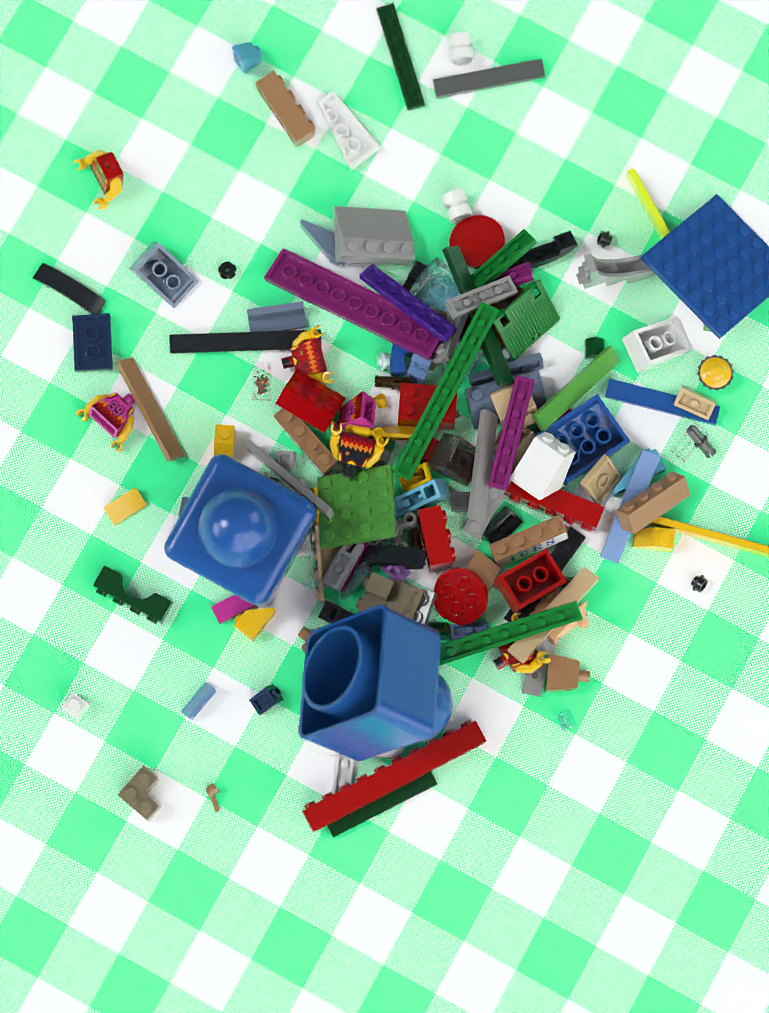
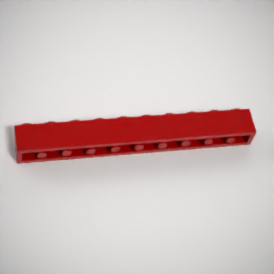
(567, 505)
(394, 776)

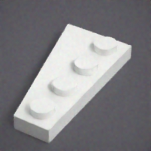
(349, 134)

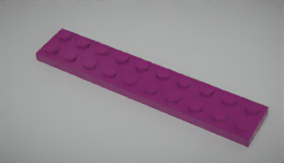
(349, 302)

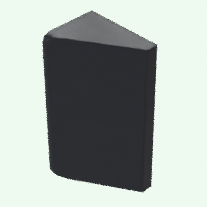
(501, 525)

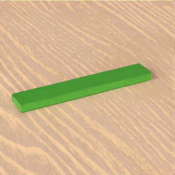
(576, 388)

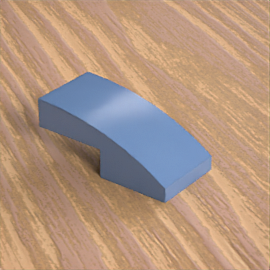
(418, 369)

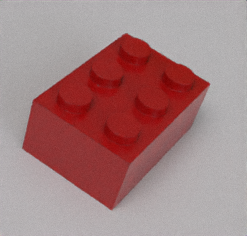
(310, 400)
(414, 401)
(436, 538)
(530, 581)

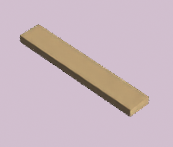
(575, 590)

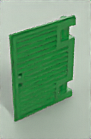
(526, 319)

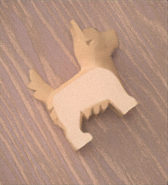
(559, 632)

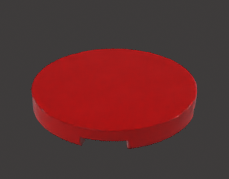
(478, 239)
(460, 596)

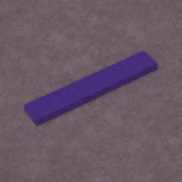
(408, 303)

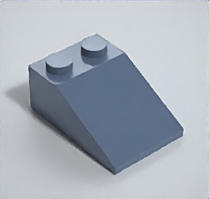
(163, 274)

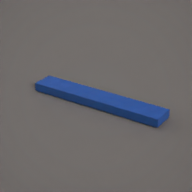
(652, 400)

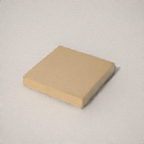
(601, 479)

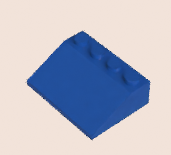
(590, 433)

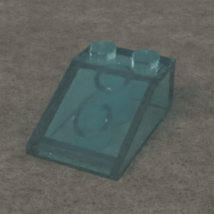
(435, 285)

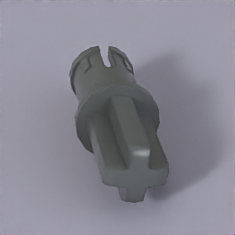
(701, 441)

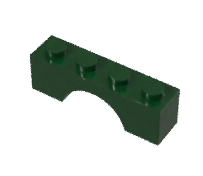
(154, 607)

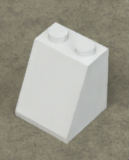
(543, 466)

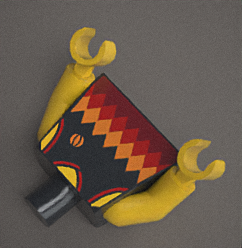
(355, 451)

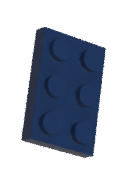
(92, 342)

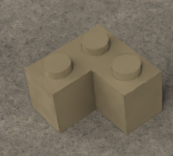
(376, 592)
(136, 793)

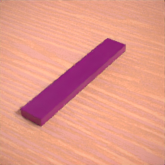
(511, 433)

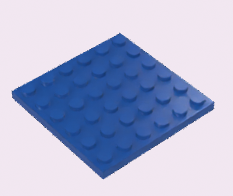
(713, 265)

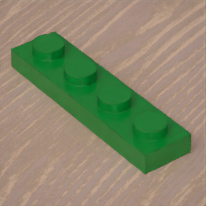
(503, 259)

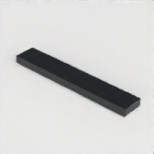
(561, 554)

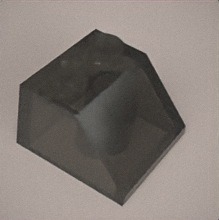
(454, 459)

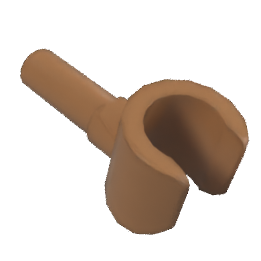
(211, 791)

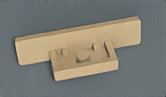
(324, 560)

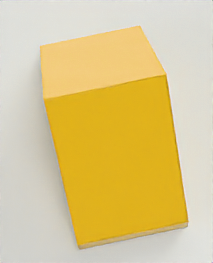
(421, 476)

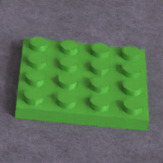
(360, 507)

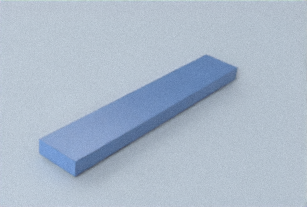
(637, 483)

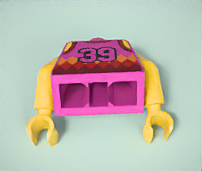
(112, 414)
(359, 415)

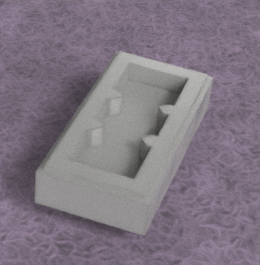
(534, 681)

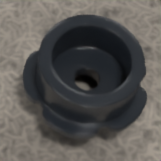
(604, 239)
(222, 270)
(699, 583)

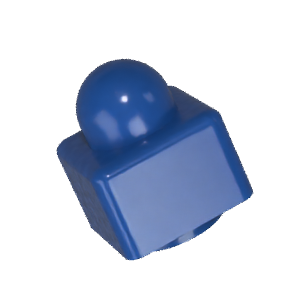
(241, 530)
(373, 684)

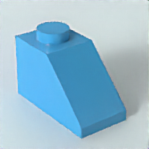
(246, 56)

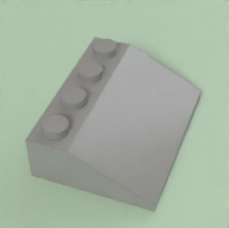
(372, 236)

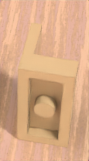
(695, 402)

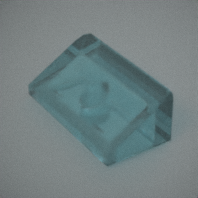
(357, 579)

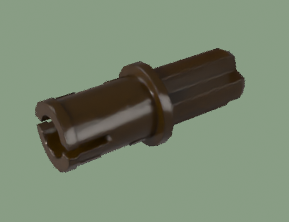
(391, 381)
(415, 539)

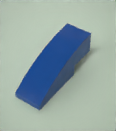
(397, 361)

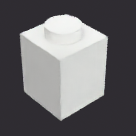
(75, 706)

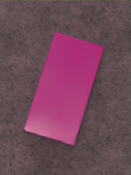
(230, 608)

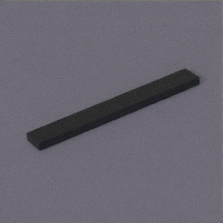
(233, 341)

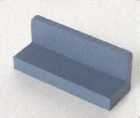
(277, 317)

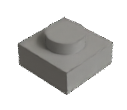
(286, 459)

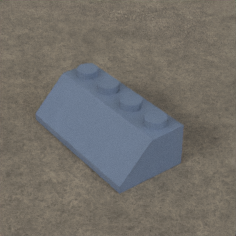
(479, 396)

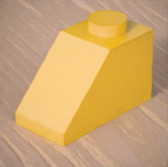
(224, 439)
(654, 539)
(253, 621)

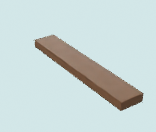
(150, 409)

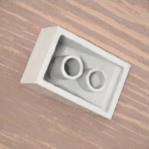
(656, 344)

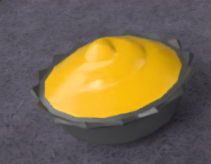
(715, 372)

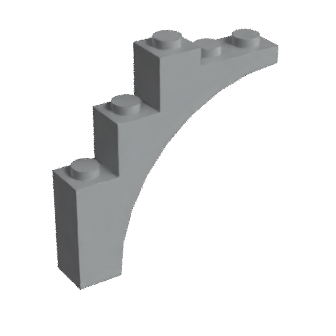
(612, 271)

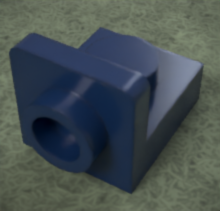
(266, 699)

